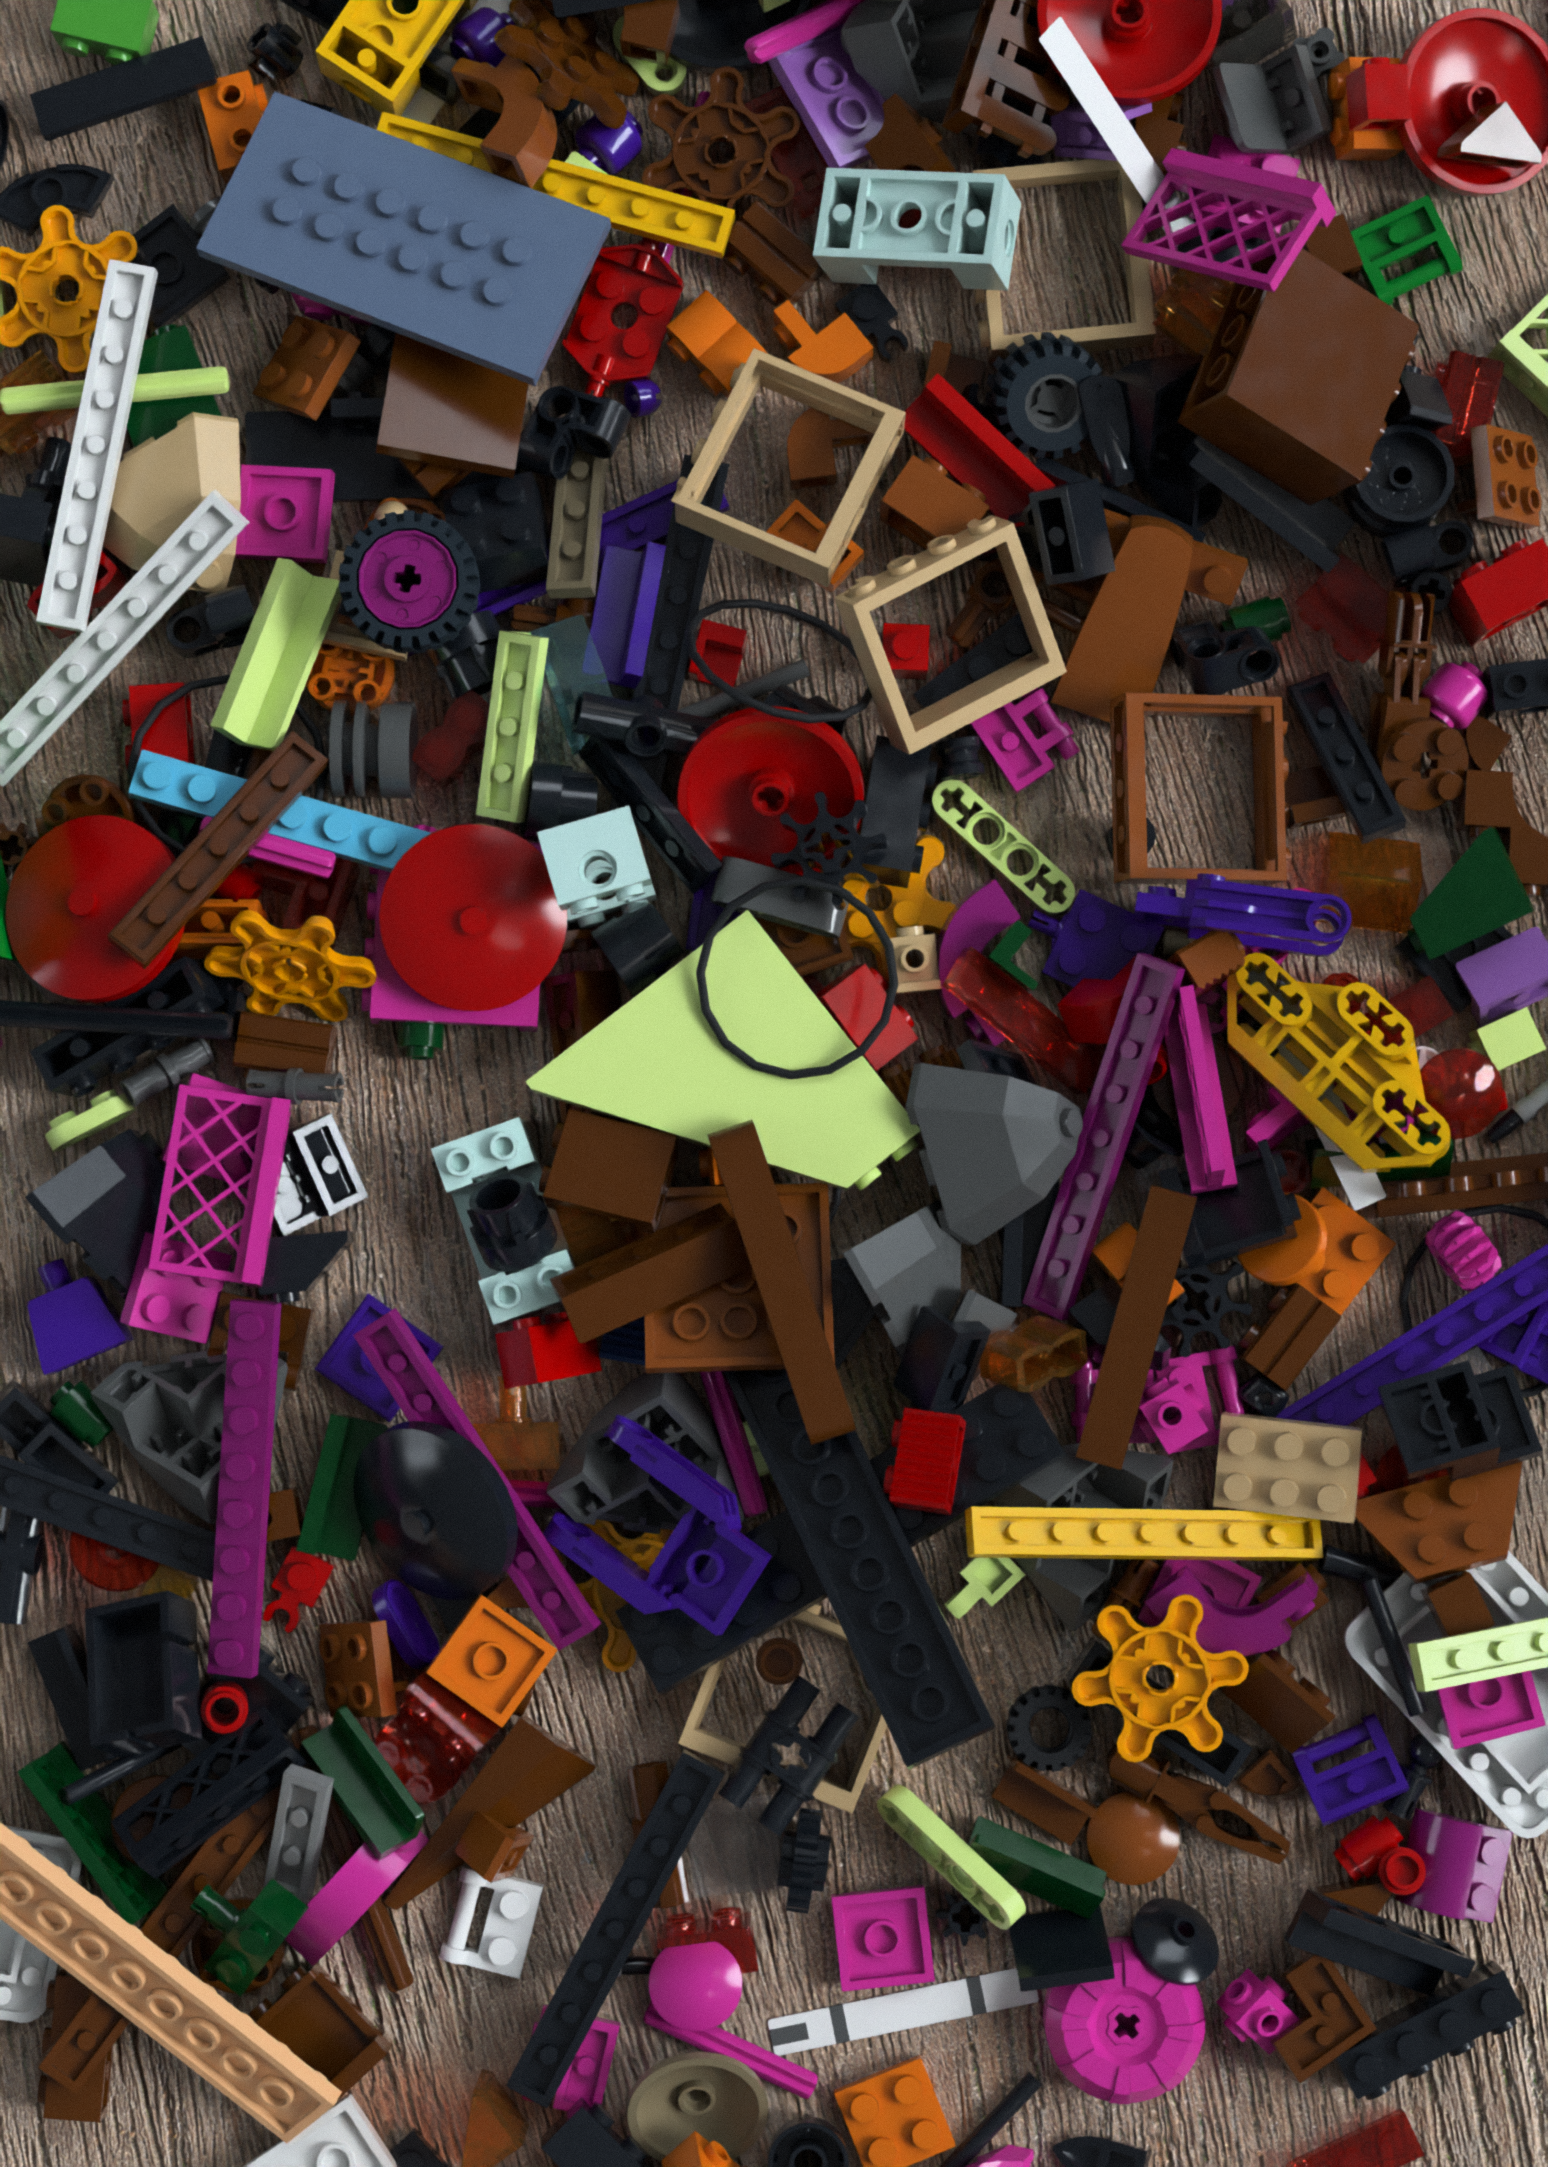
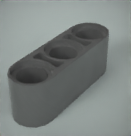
(777, 905)

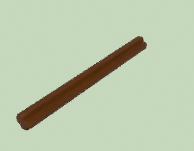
(376, 1919)

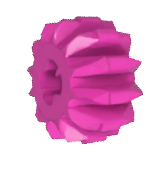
(1463, 1251)

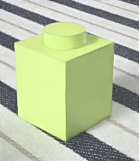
(1508, 1039)

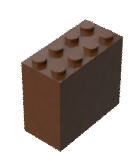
(1301, 378)

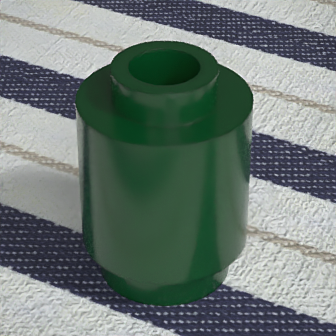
(1264, 612)
(420, 1039)
(80, 1414)

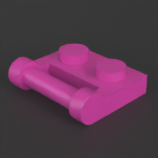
(1189, 1371)

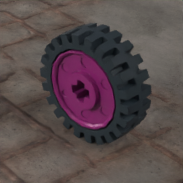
(389, 553)

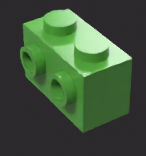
(105, 28)

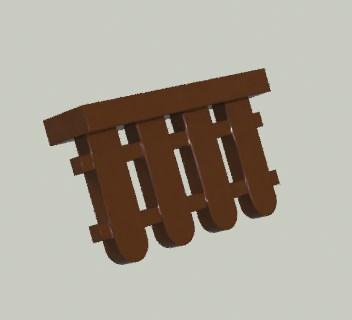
(985, 67)
(1469, 1186)

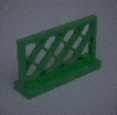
(88, 1832)

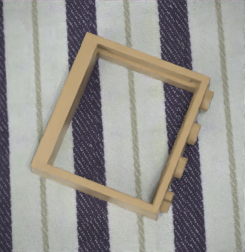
(1096, 338)
(821, 394)
(985, 694)
(727, 1749)

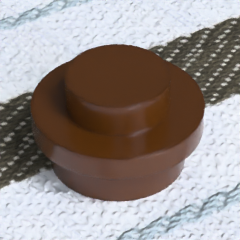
(779, 1661)

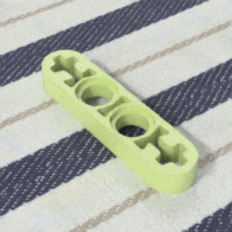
(1007, 842)
(951, 1857)

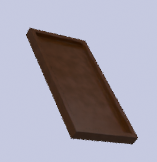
(450, 411)

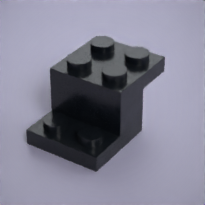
(1459, 1421)

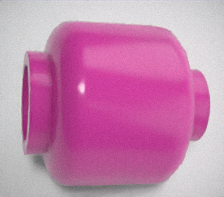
(1456, 694)

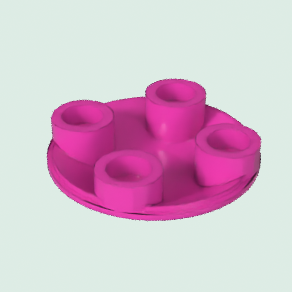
(695, 1985)

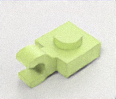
(987, 1580)

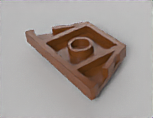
(1444, 1524)

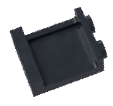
(1242, 1216)

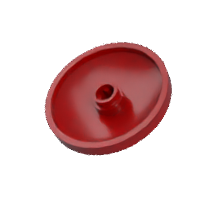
(1139, 45)
(1455, 71)
(757, 769)
(71, 897)
(472, 917)

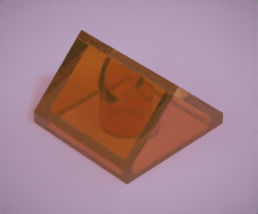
(1374, 879)
(494, 2124)

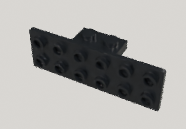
(338, 441)

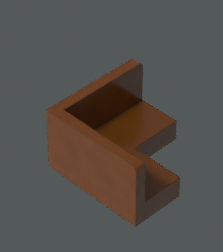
(1332, 2019)

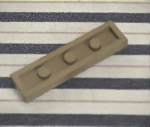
(577, 528)

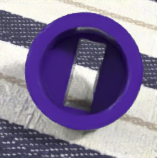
(641, 397)

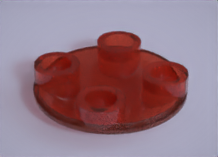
(1462, 1090)
(416, 1763)

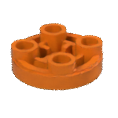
(350, 677)
(1292, 1258)

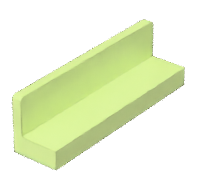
(276, 656)
(512, 726)

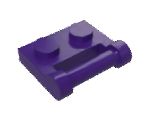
(1353, 1783)

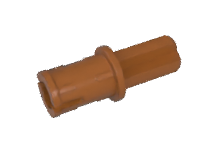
(1130, 1588)

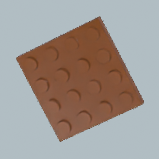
(727, 1322)

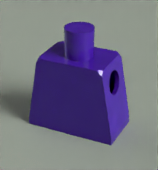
(73, 1319)

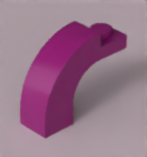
(973, 924)
(1235, 1628)

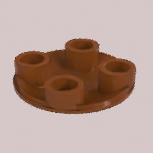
(1133, 1838)

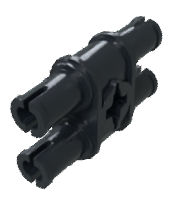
(761, 1758)

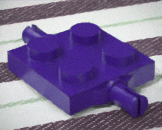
(1093, 940)

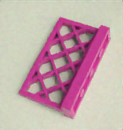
(1243, 191)
(1198, 1096)
(261, 1190)

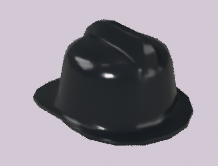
(1151, 1135)

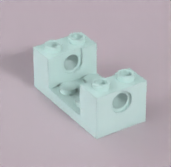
(963, 225)
(595, 849)
(463, 1168)

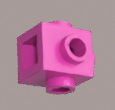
(1180, 1428)
(1256, 2009)

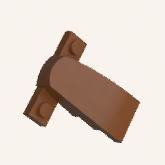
(1136, 609)

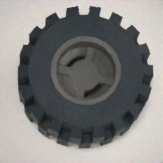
(1037, 394)

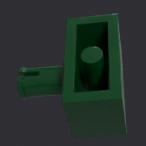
(247, 1934)

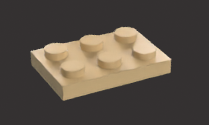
(1288, 1467)

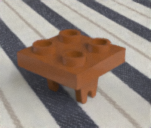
(1503, 477)
(359, 1668)

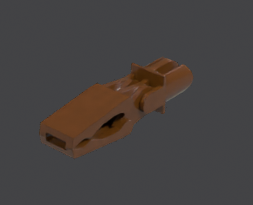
(1407, 627)
(1192, 1800)

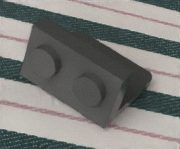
(1273, 103)

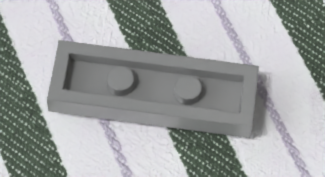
(299, 1830)

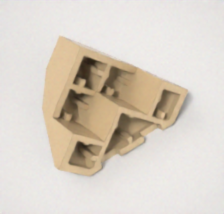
(166, 482)

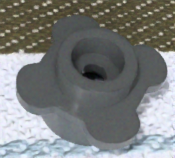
(1324, 42)

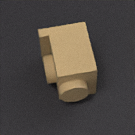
(919, 979)

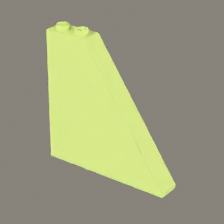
(669, 1073)

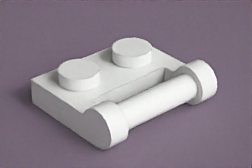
(506, 1926)

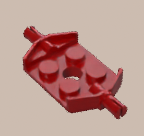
(620, 277)

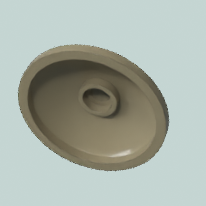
(697, 2094)

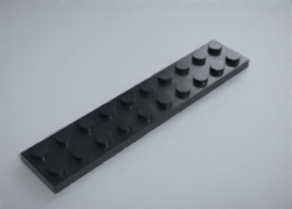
(1001, 1447)
(866, 1574)

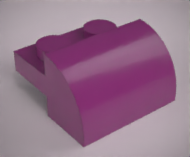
(1461, 1863)

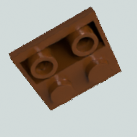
(1278, 1703)

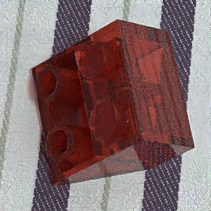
(446, 1721)

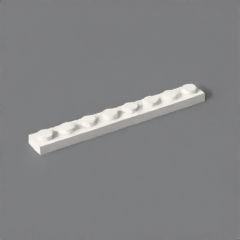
(97, 446)
(116, 631)

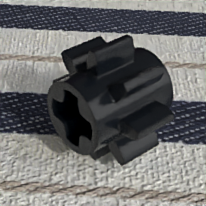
(275, 51)
(954, 1906)

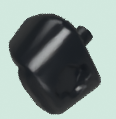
(1263, 1395)

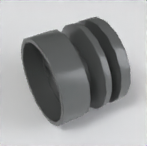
(373, 749)

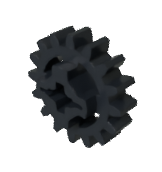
(803, 1860)

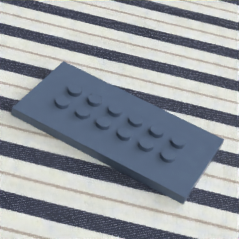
(404, 238)

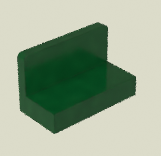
(1007, 949)

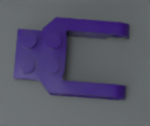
(1255, 913)
(704, 1563)

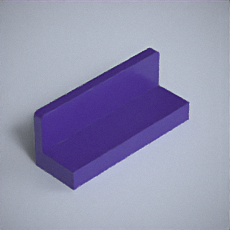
(626, 611)

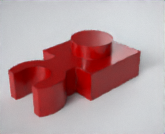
(300, 1581)

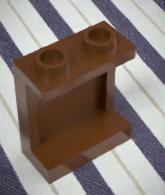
(610, 1169)
(323, 2027)

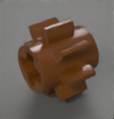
(14, 838)

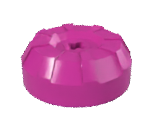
(1125, 2033)

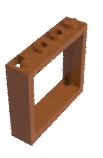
(1129, 784)

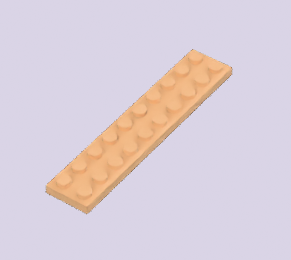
(158, 1993)

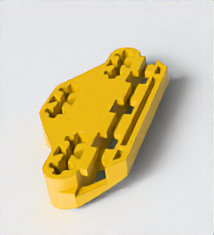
(1341, 1052)

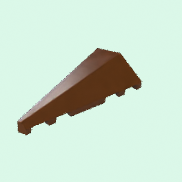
(514, 1784)

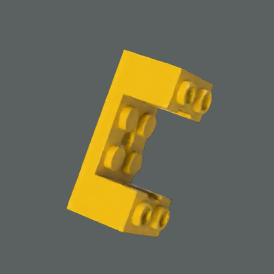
(381, 51)

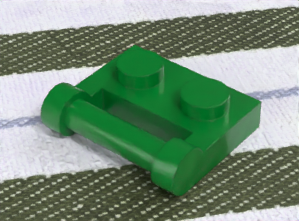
(1400, 237)

